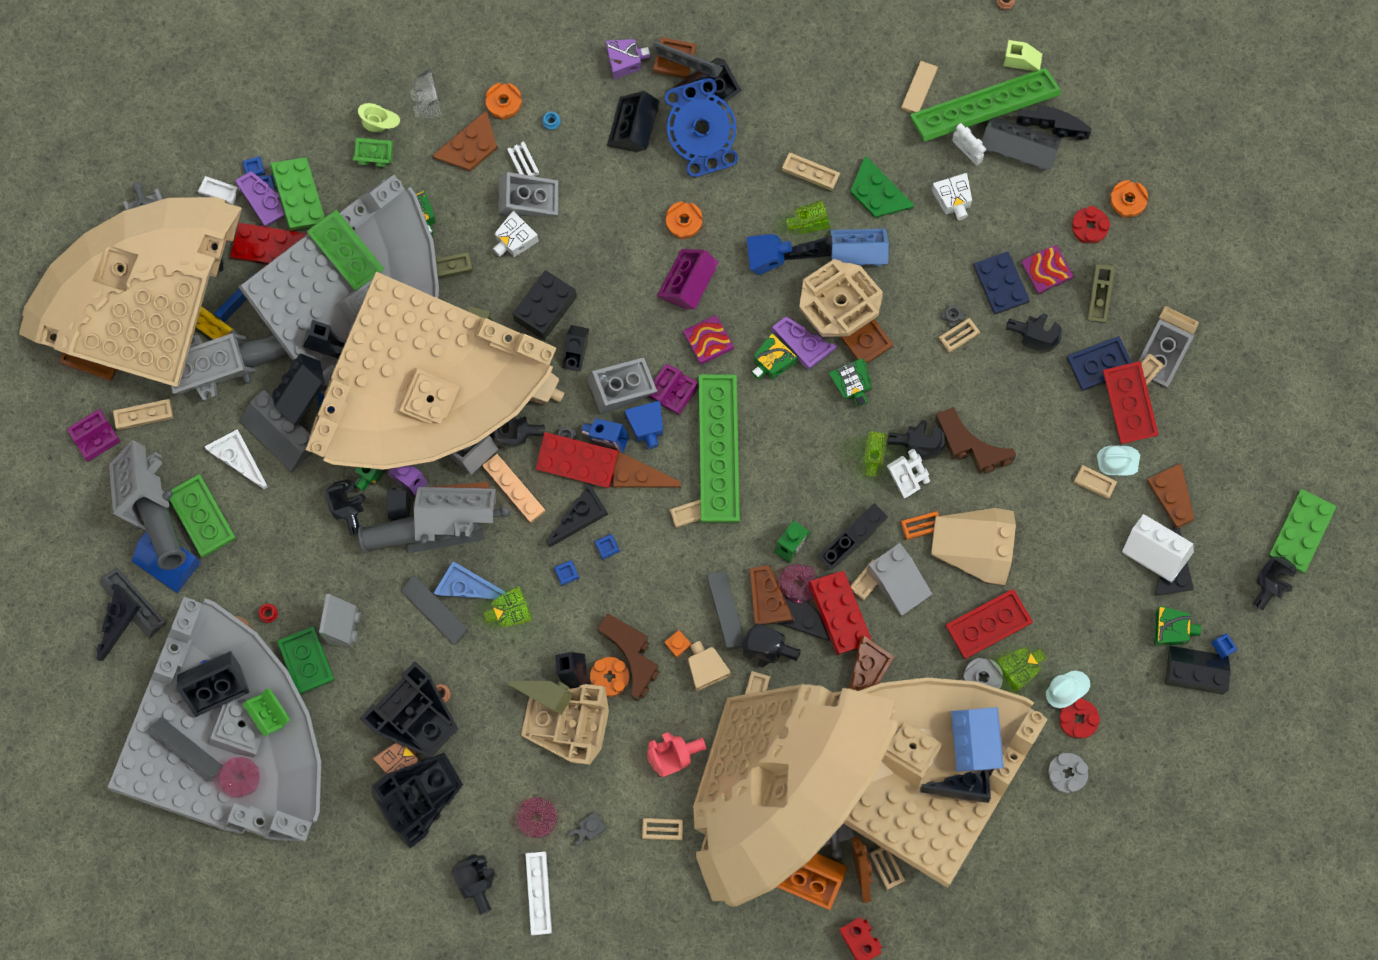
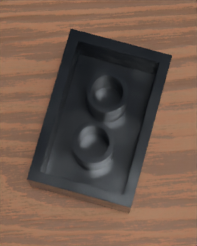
(544, 305)

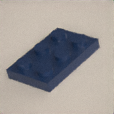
(1001, 283)
(1090, 362)

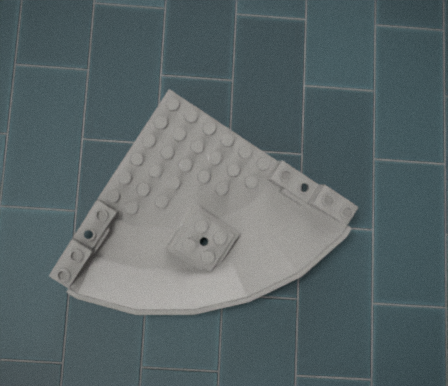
(308, 287)
(286, 759)

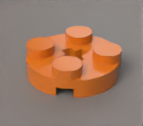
(503, 91)
(1131, 189)
(684, 210)
(617, 668)

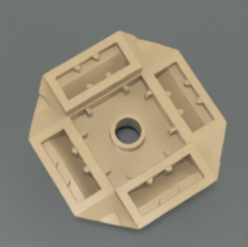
(838, 283)

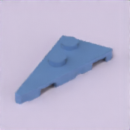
(464, 583)

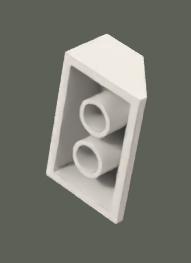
(1158, 548)

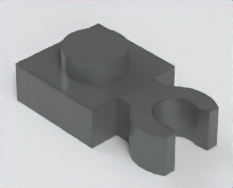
(590, 827)

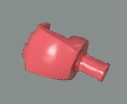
(672, 753)

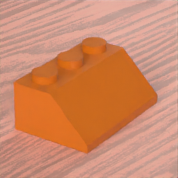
(816, 881)

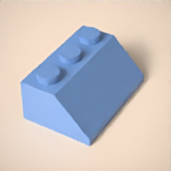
(860, 246)
(977, 739)

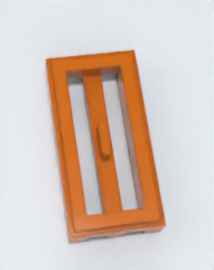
(915, 519)

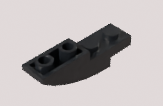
(1061, 122)
(853, 537)

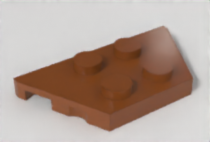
(470, 145)
(862, 867)

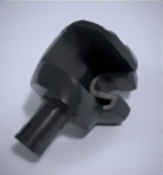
(1034, 335)
(517, 432)
(916, 439)
(342, 506)
(1269, 580)
(767, 645)
(474, 879)

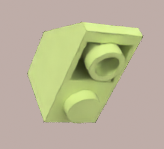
(1022, 56)

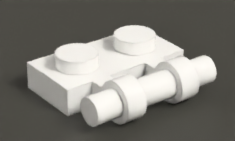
(969, 144)
(903, 475)

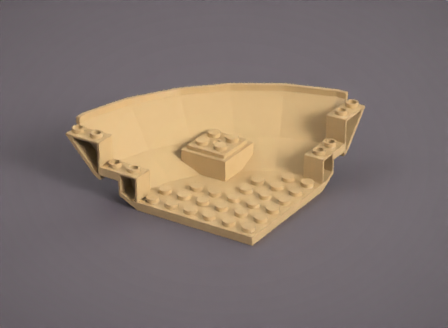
(150, 310)
(416, 348)
(784, 782)
(928, 828)

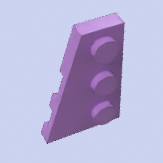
(261, 198)
(807, 347)

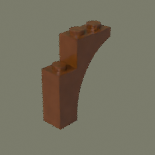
(962, 442)
(631, 644)

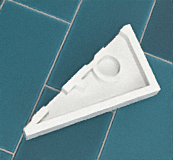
(235, 453)

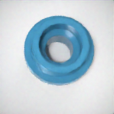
(551, 115)

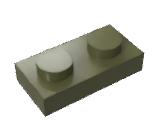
(453, 265)

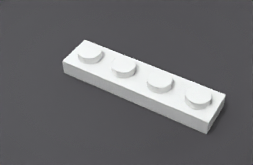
(538, 893)

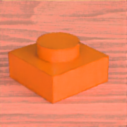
(677, 643)

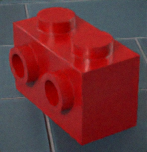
(860, 940)

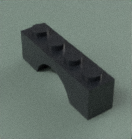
(322, 339)

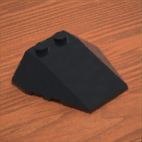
(413, 714)
(416, 796)

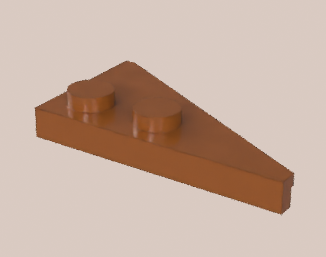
(634, 474)

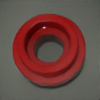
(261, 613)

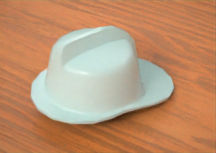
(1118, 460)
(1067, 689)

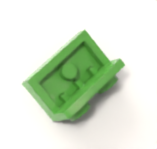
(373, 151)
(267, 712)

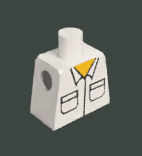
(954, 195)
(514, 236)

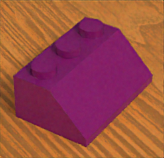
(688, 278)

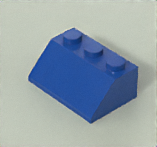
(146, 558)

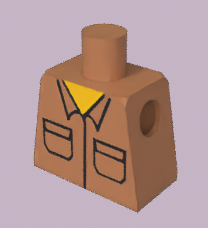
(395, 758)

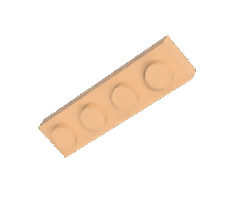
(513, 488)

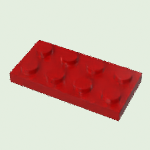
(262, 243)
(1130, 402)
(577, 459)
(839, 611)
(988, 624)

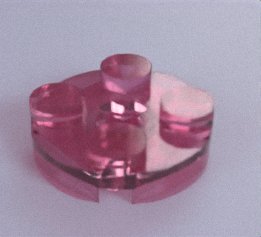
(792, 590)
(243, 787)
(527, 812)

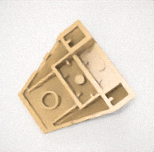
(977, 543)
(577, 732)

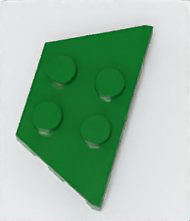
(877, 192)

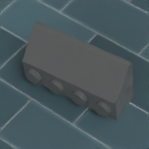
(1020, 143)
(276, 432)

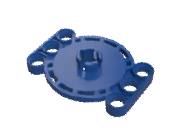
(694, 143)

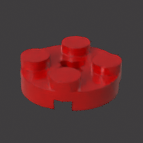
(1090, 235)
(1079, 730)

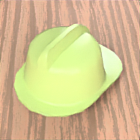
(377, 118)

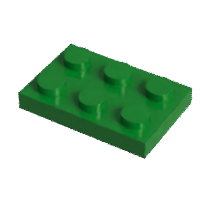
(306, 660)

